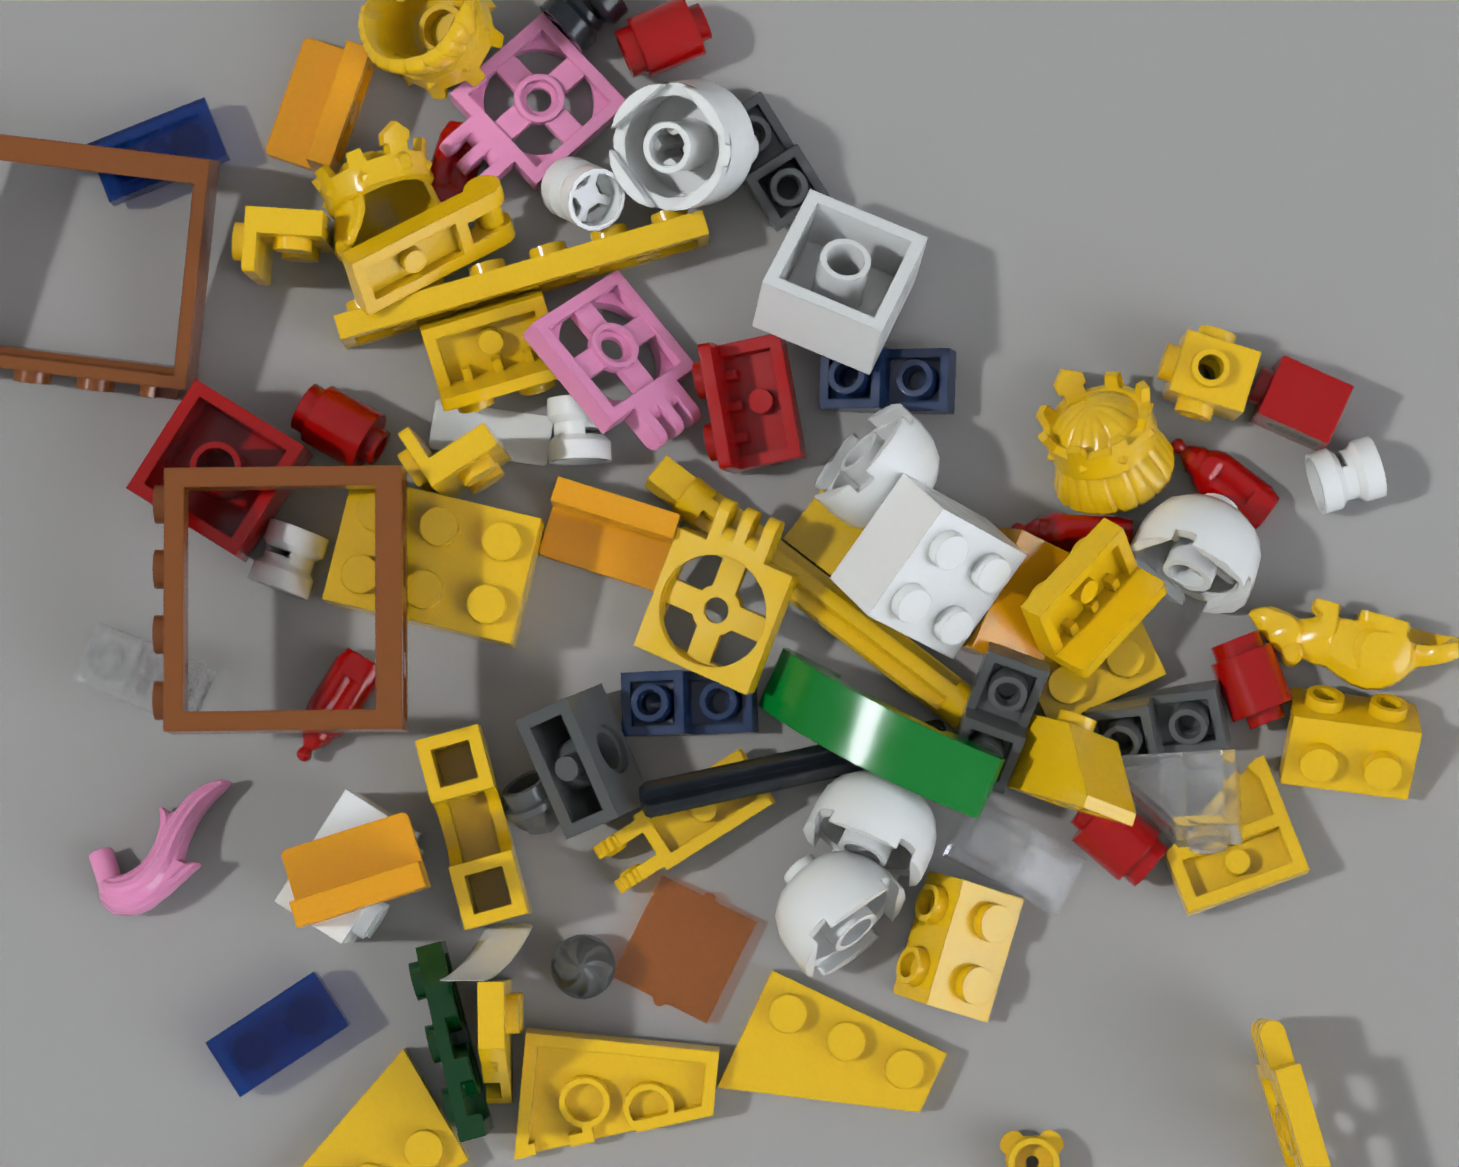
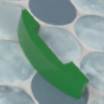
(880, 736)

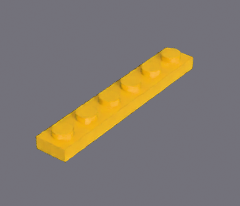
(548, 269)

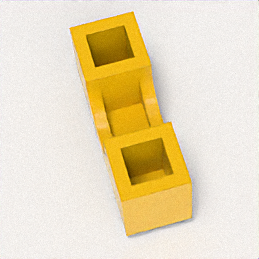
(473, 826)

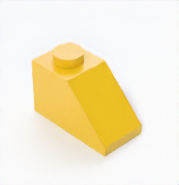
(1074, 768)

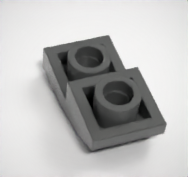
(781, 172)
(1003, 705)
(1166, 720)

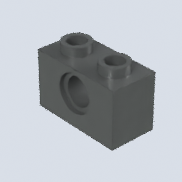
(582, 760)

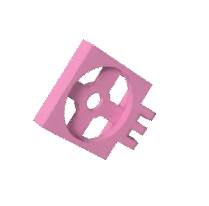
(493, 140)
(658, 405)

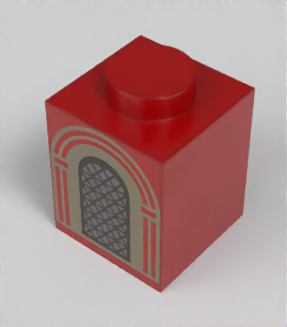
(1298, 402)

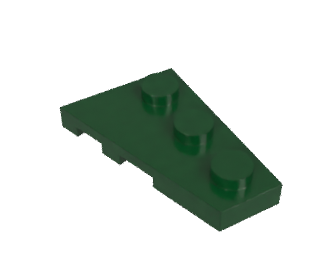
(451, 1042)

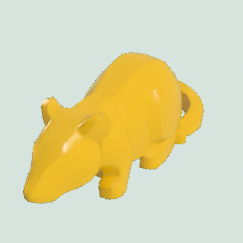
(1362, 652)

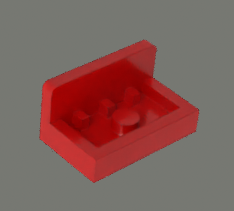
(749, 404)

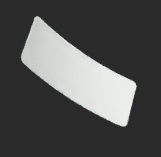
(522, 434)
(492, 952)

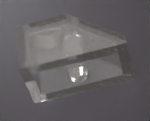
(1189, 797)
(1015, 857)

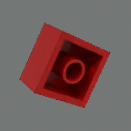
(220, 433)

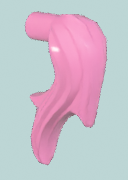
(165, 864)

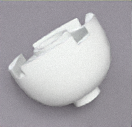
(867, 469)
(1200, 550)
(875, 820)
(832, 906)

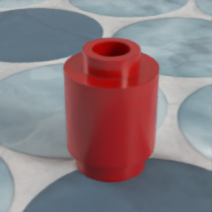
(663, 38)
(340, 426)
(1251, 679)
(1119, 847)

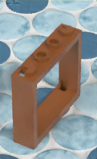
(98, 372)
(391, 599)

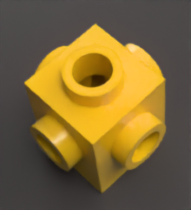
(1228, 363)

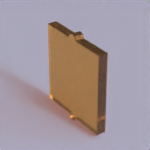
(684, 949)

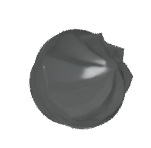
(529, 805)
(583, 966)

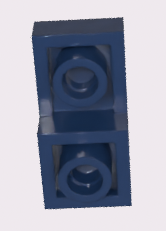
(911, 377)
(683, 705)

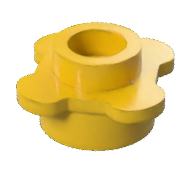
(1043, 1147)

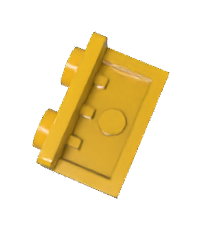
(485, 355)
(466, 463)
(1091, 600)
(1350, 742)
(957, 946)

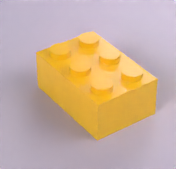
(464, 564)

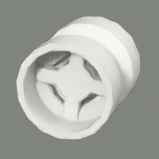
(595, 201)
(575, 435)
(1346, 475)
(288, 559)

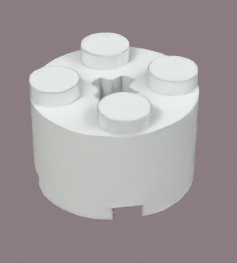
(674, 114)

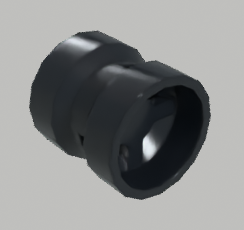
(583, 18)

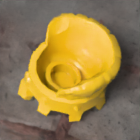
(429, 40)
(377, 188)
(1104, 444)

